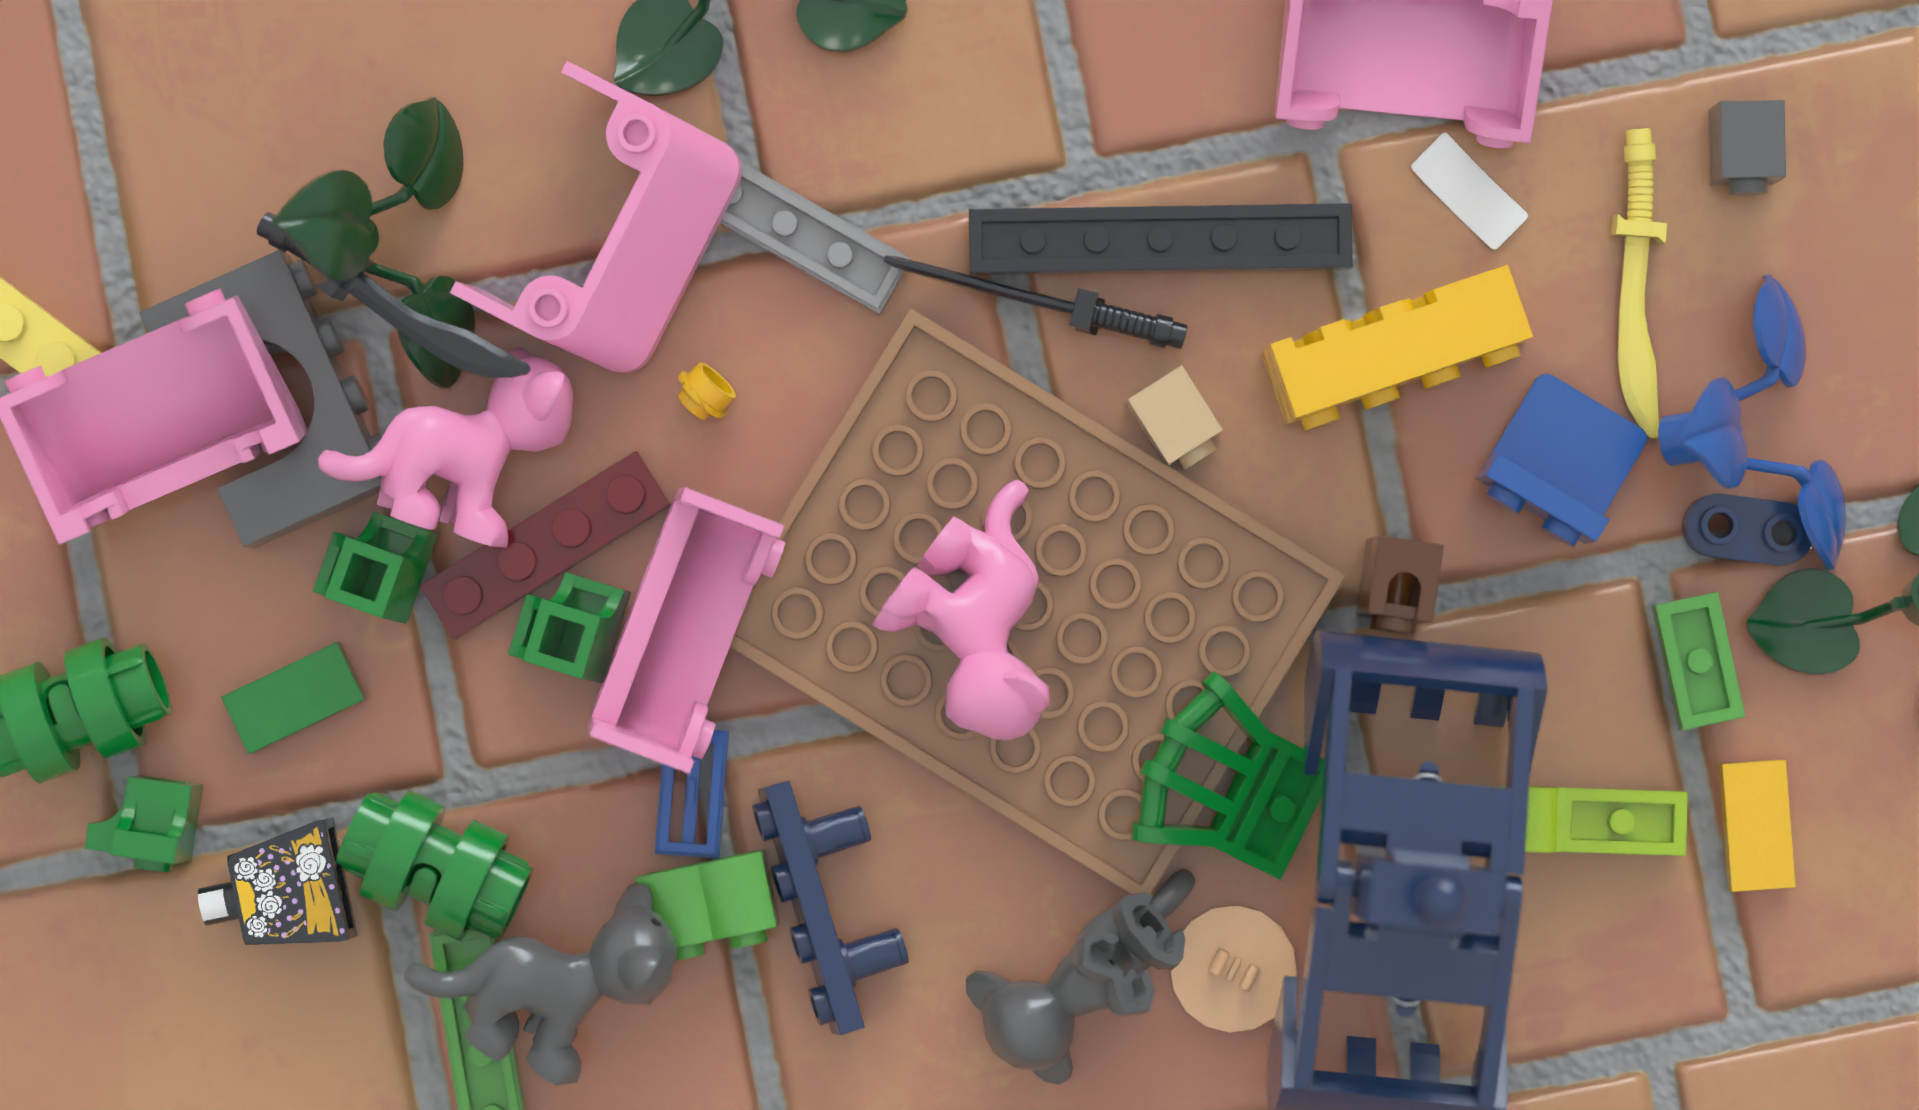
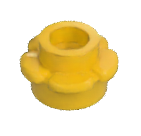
(705, 392)

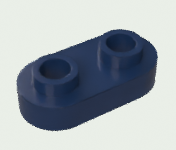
(1749, 530)

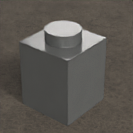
(1747, 145)

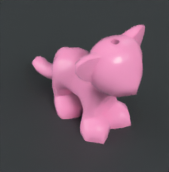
(467, 450)
(990, 687)

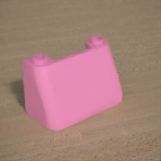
(1417, 60)
(149, 416)

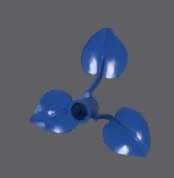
(1715, 434)

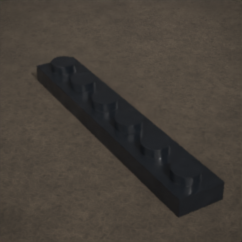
(1160, 239)

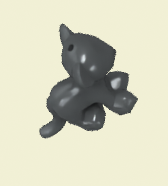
(626, 962)
(1106, 968)

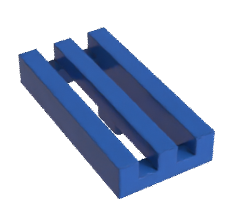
(687, 846)

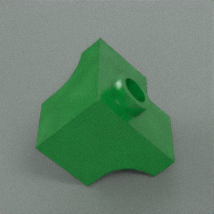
(378, 568)
(572, 629)
(152, 825)

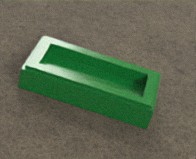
(293, 698)

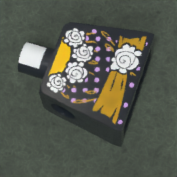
(285, 890)

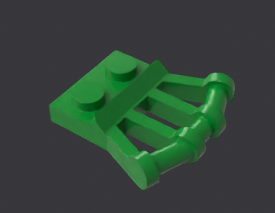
(1266, 802)

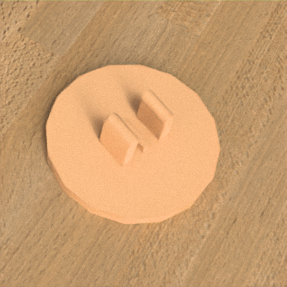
(1233, 968)

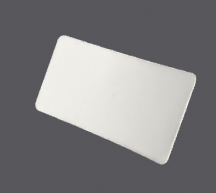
(1469, 191)

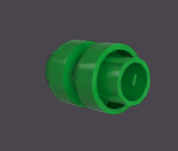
(97, 701)
(408, 853)

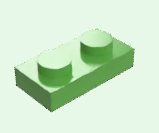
(1698, 661)

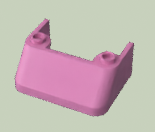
(650, 249)
(683, 628)

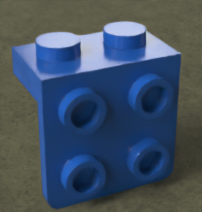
(1562, 460)

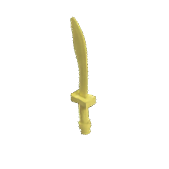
(1635, 351)

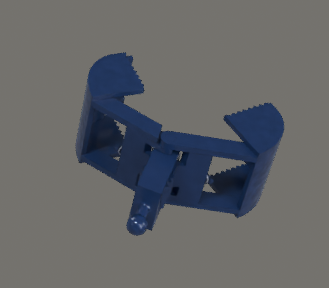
(1430, 915)

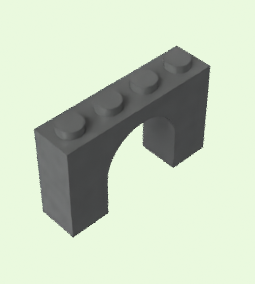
(293, 488)

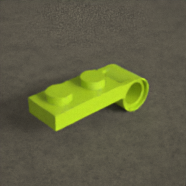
(1606, 821)

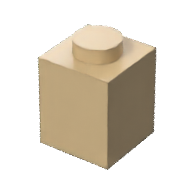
(1175, 419)

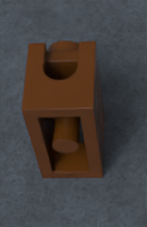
(1399, 583)

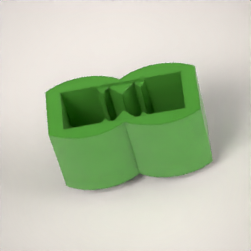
(715, 901)

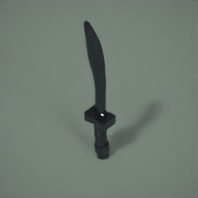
(1087, 311)
(443, 340)

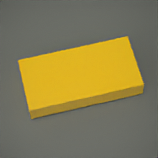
(1756, 825)

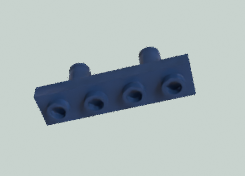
(815, 939)

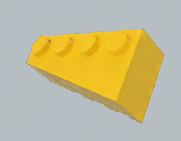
(1397, 346)

